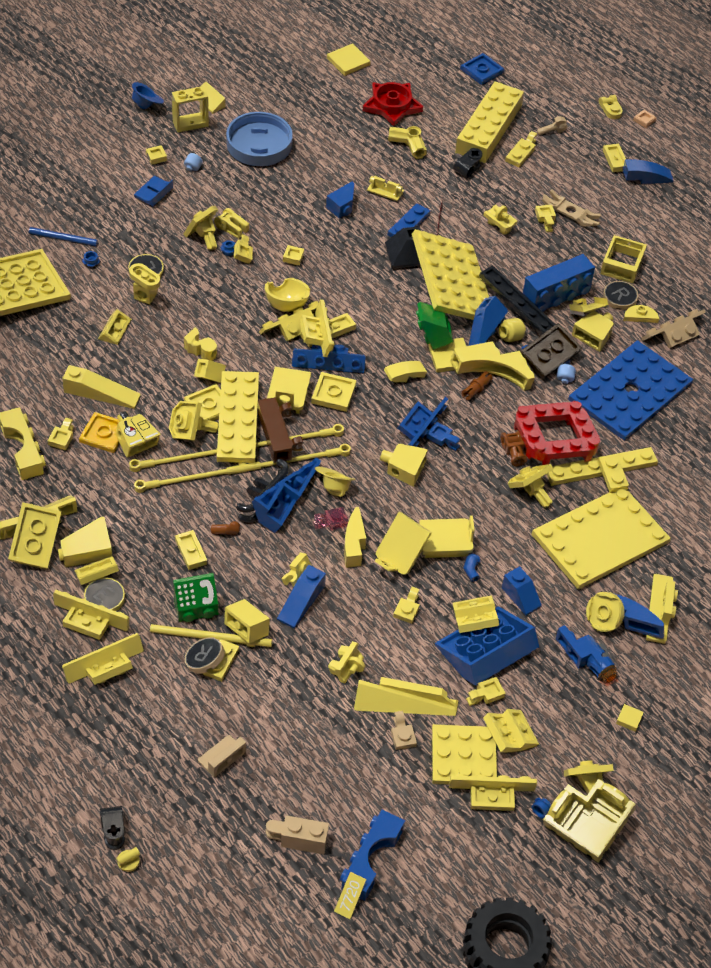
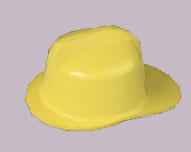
(334, 481)

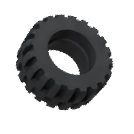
(510, 916)

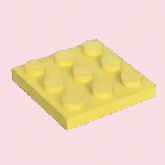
(462, 751)

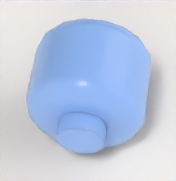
(193, 162)
(566, 373)

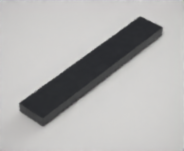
(516, 300)

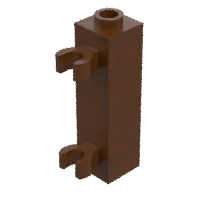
(275, 431)

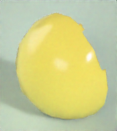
(288, 296)

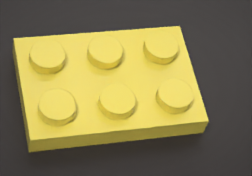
(34, 536)

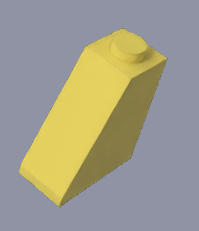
(86, 544)

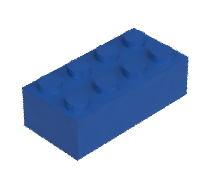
(560, 282)

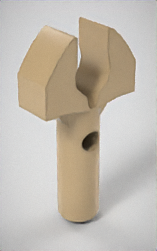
(559, 125)

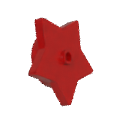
(392, 101)

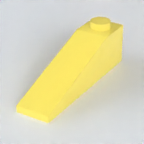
(94, 386)

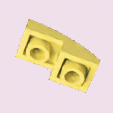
(402, 371)

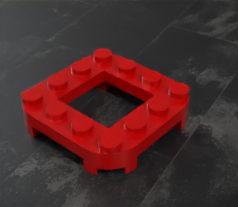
(574, 415)

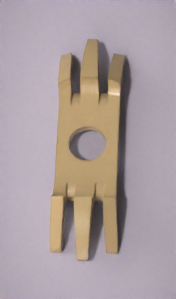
(561, 204)

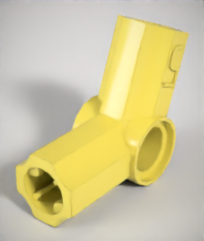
(411, 137)

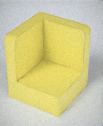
(209, 370)

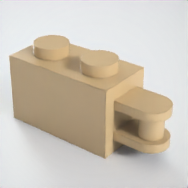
(299, 834)

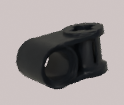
(468, 162)
(112, 824)

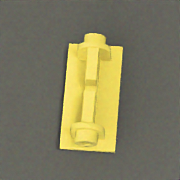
(389, 190)

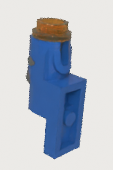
(588, 652)

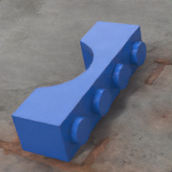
(383, 833)

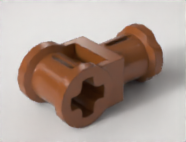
(514, 447)

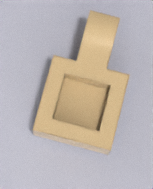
(402, 735)

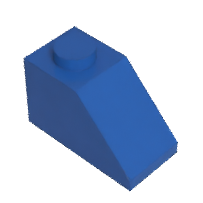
(341, 200)
(521, 590)

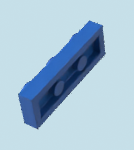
(412, 218)

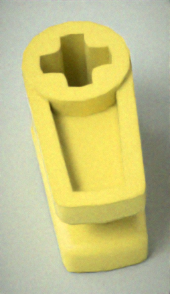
(231, 223)

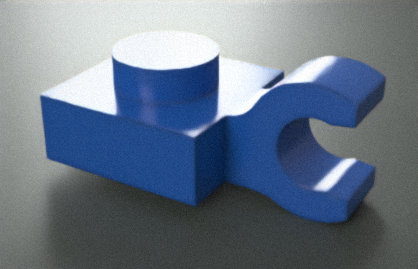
(441, 434)

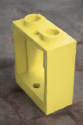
(200, 119)
(618, 269)

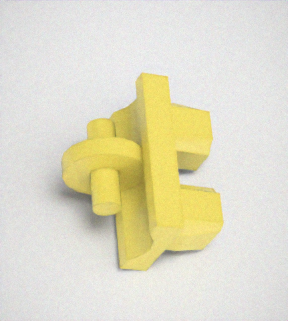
(499, 217)
(350, 662)

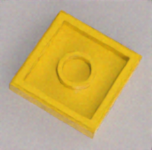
(101, 433)

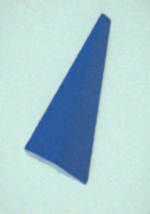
(276, 503)

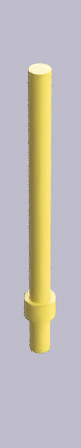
(205, 634)

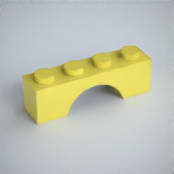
(15, 427)

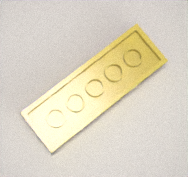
(238, 417)

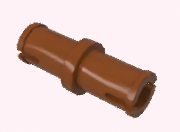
(477, 385)

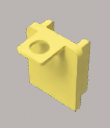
(290, 387)
(449, 537)
(402, 544)

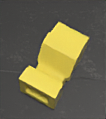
(205, 347)

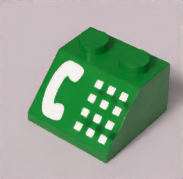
(195, 597)

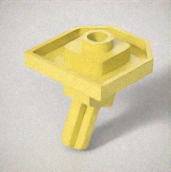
(204, 226)
(187, 421)
(532, 482)
(588, 773)

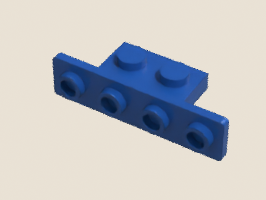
(337, 359)
(418, 419)

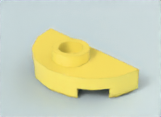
(641, 313)

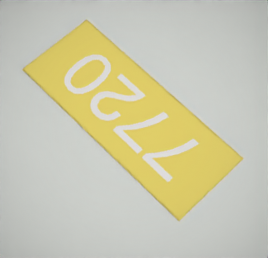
(350, 895)

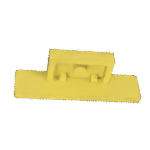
(290, 325)
(317, 330)
(661, 602)
(87, 616)
(104, 662)
(492, 792)

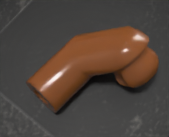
(228, 529)

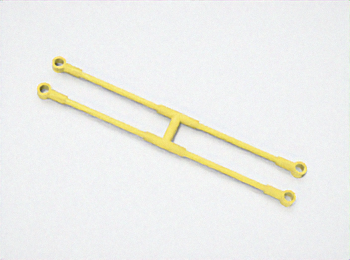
(242, 467)

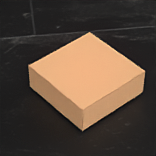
(644, 118)

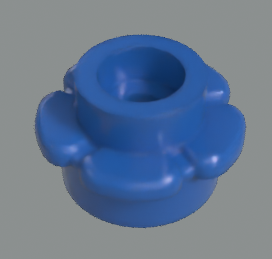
(228, 248)
(91, 259)
(541, 807)

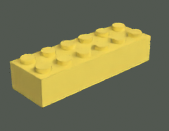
(490, 120)

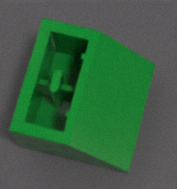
(435, 325)

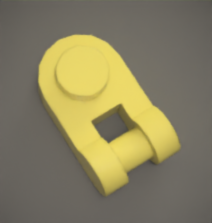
(612, 111)

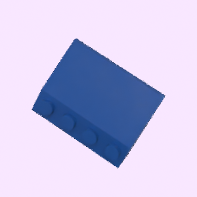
(491, 649)

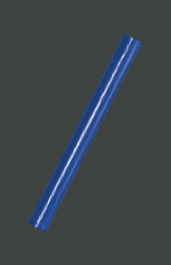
(62, 236)

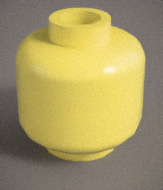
(512, 330)

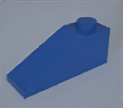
(302, 596)

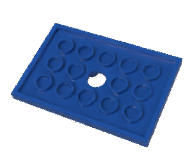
(626, 411)

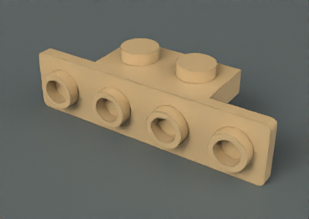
(679, 331)

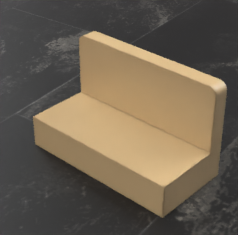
(222, 755)

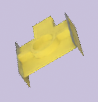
(584, 308)

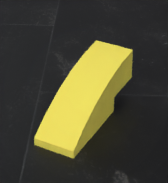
(354, 540)

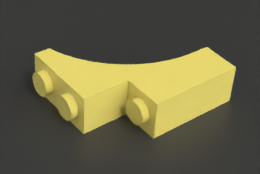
(487, 358)

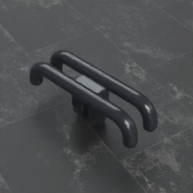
(261, 487)

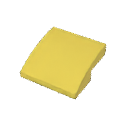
(475, 614)
(511, 731)

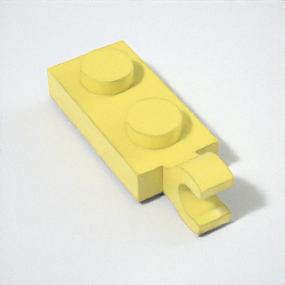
(522, 150)

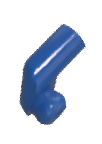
(469, 567)

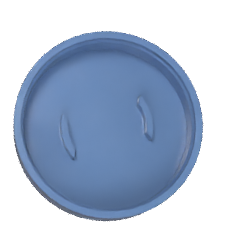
(259, 138)

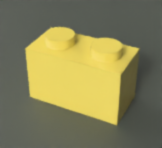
(247, 621)

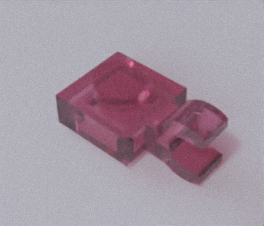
(333, 518)

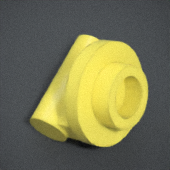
(128, 860)

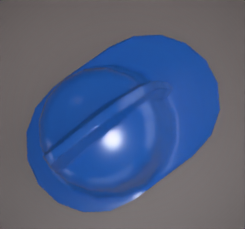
(144, 96)

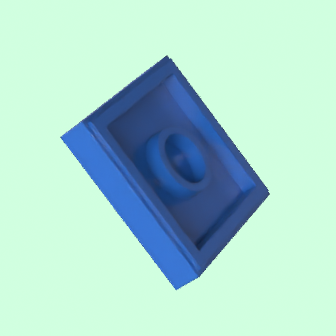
(482, 69)

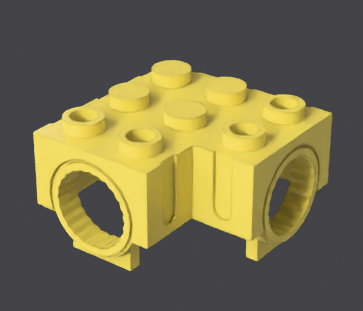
(590, 820)

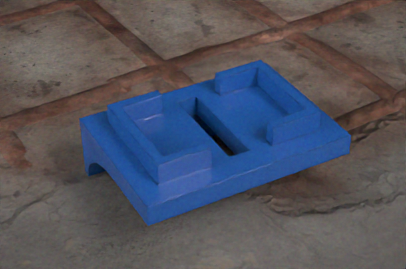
(156, 184)

